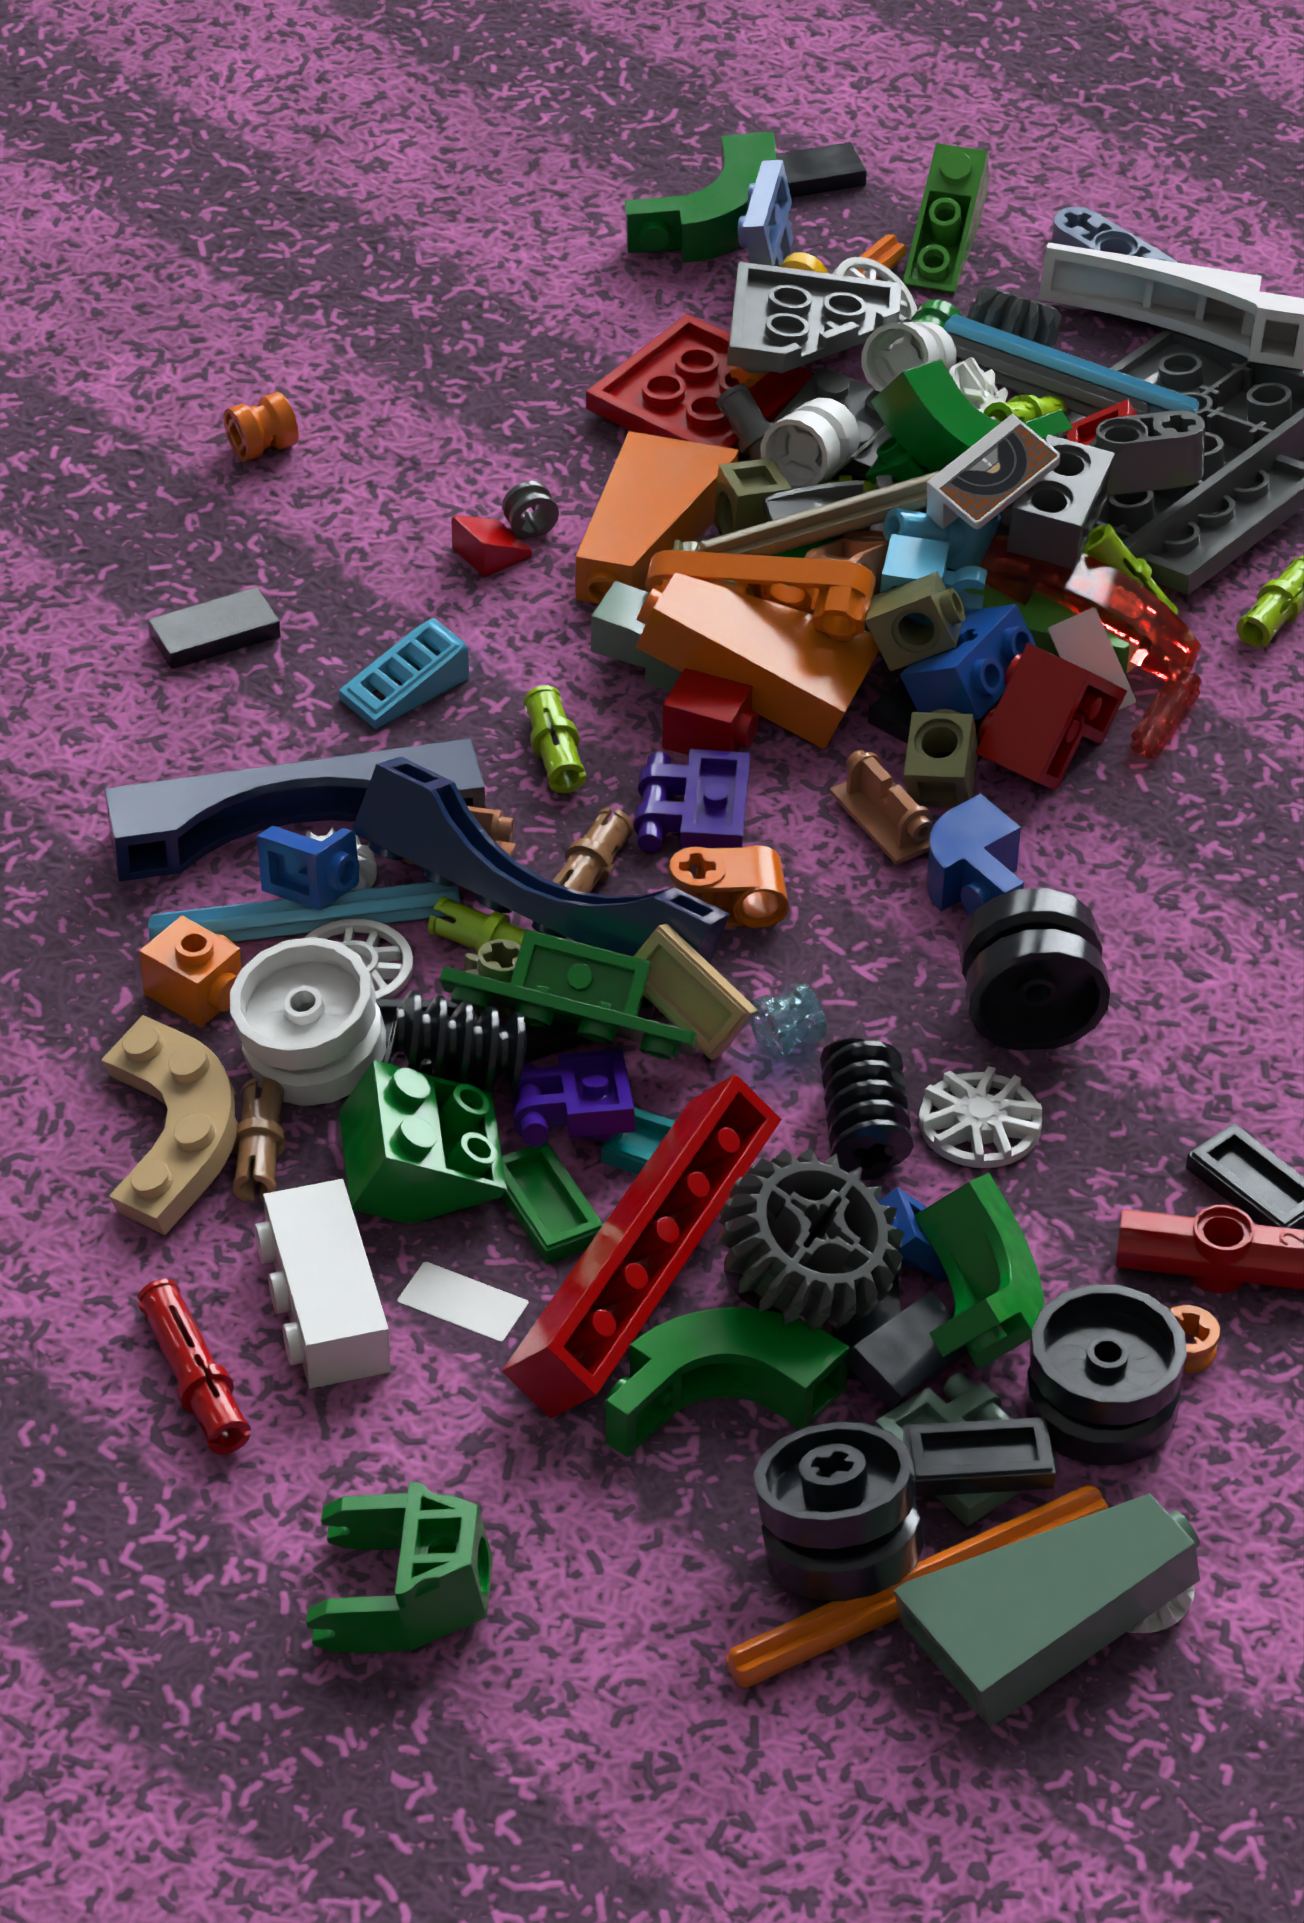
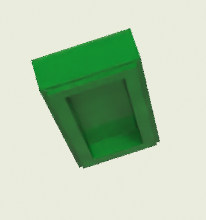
(548, 1203)

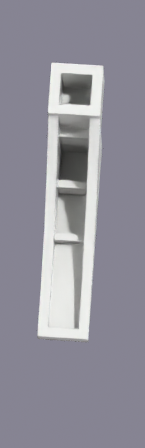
(1181, 297)

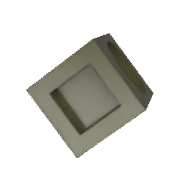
(742, 493)
(904, 641)
(947, 779)

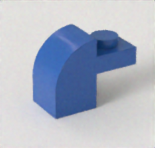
(972, 855)

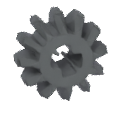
(1016, 315)

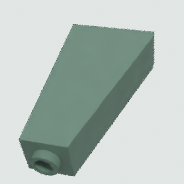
(1047, 1602)

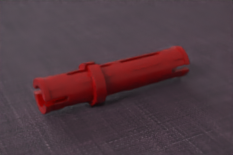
(203, 1385)

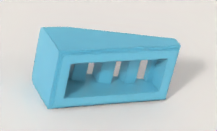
(429, 647)

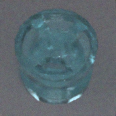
(788, 1019)

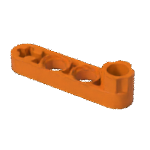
(831, 590)

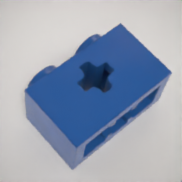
(974, 671)

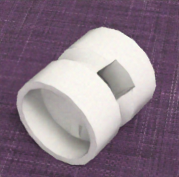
(903, 347)
(811, 441)

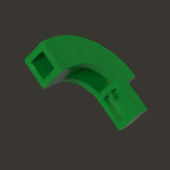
(707, 220)
(937, 421)
(988, 1270)
(725, 1355)

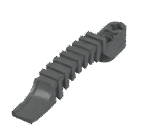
(1149, 452)

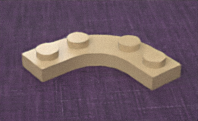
(197, 1125)

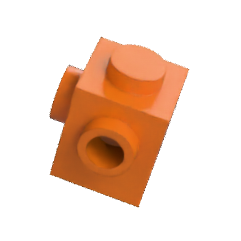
(190, 970)

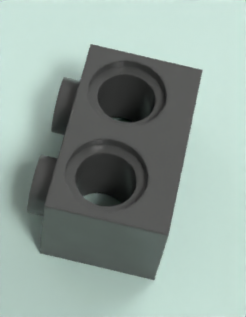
(1062, 508)

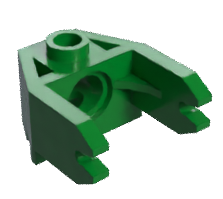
(439, 1576)

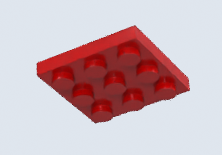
(675, 382)

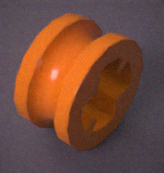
(1207, 1332)

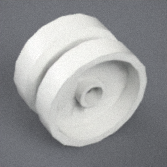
(308, 1019)

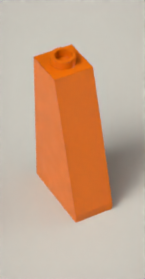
(652, 497)
(794, 670)

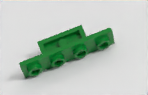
(576, 987)

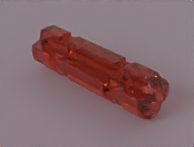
(1165, 713)

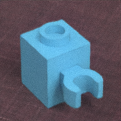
(915, 557)

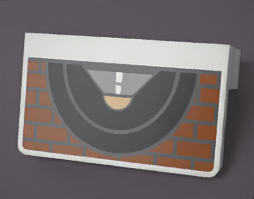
(990, 475)

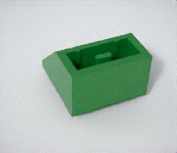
(419, 1145)

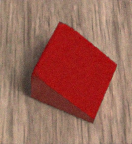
(487, 544)

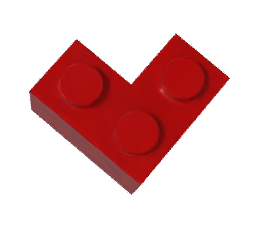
(1046, 715)

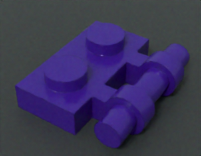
(712, 806)
(583, 1092)

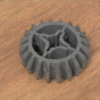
(847, 1262)

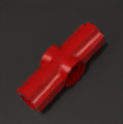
(1215, 1248)

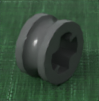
(529, 495)

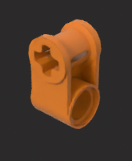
(736, 880)

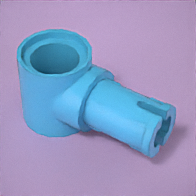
(966, 543)

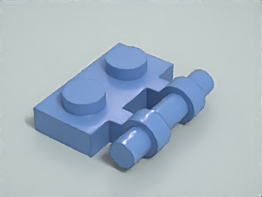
(767, 224)

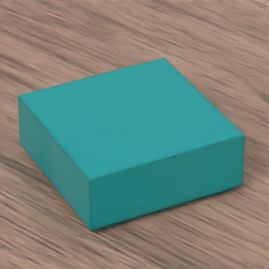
(634, 1149)

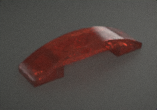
(1121, 602)

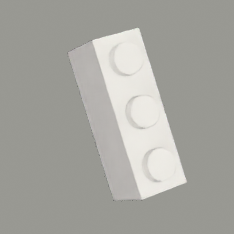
(323, 1284)

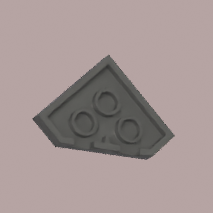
(803, 315)

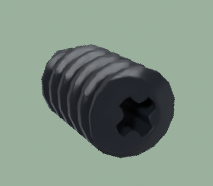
(458, 1040)
(866, 1106)

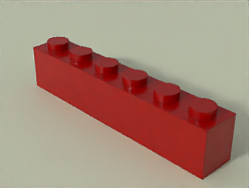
(641, 1247)

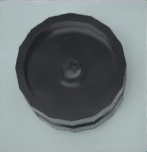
(1033, 969)
(1106, 1373)
(838, 1511)

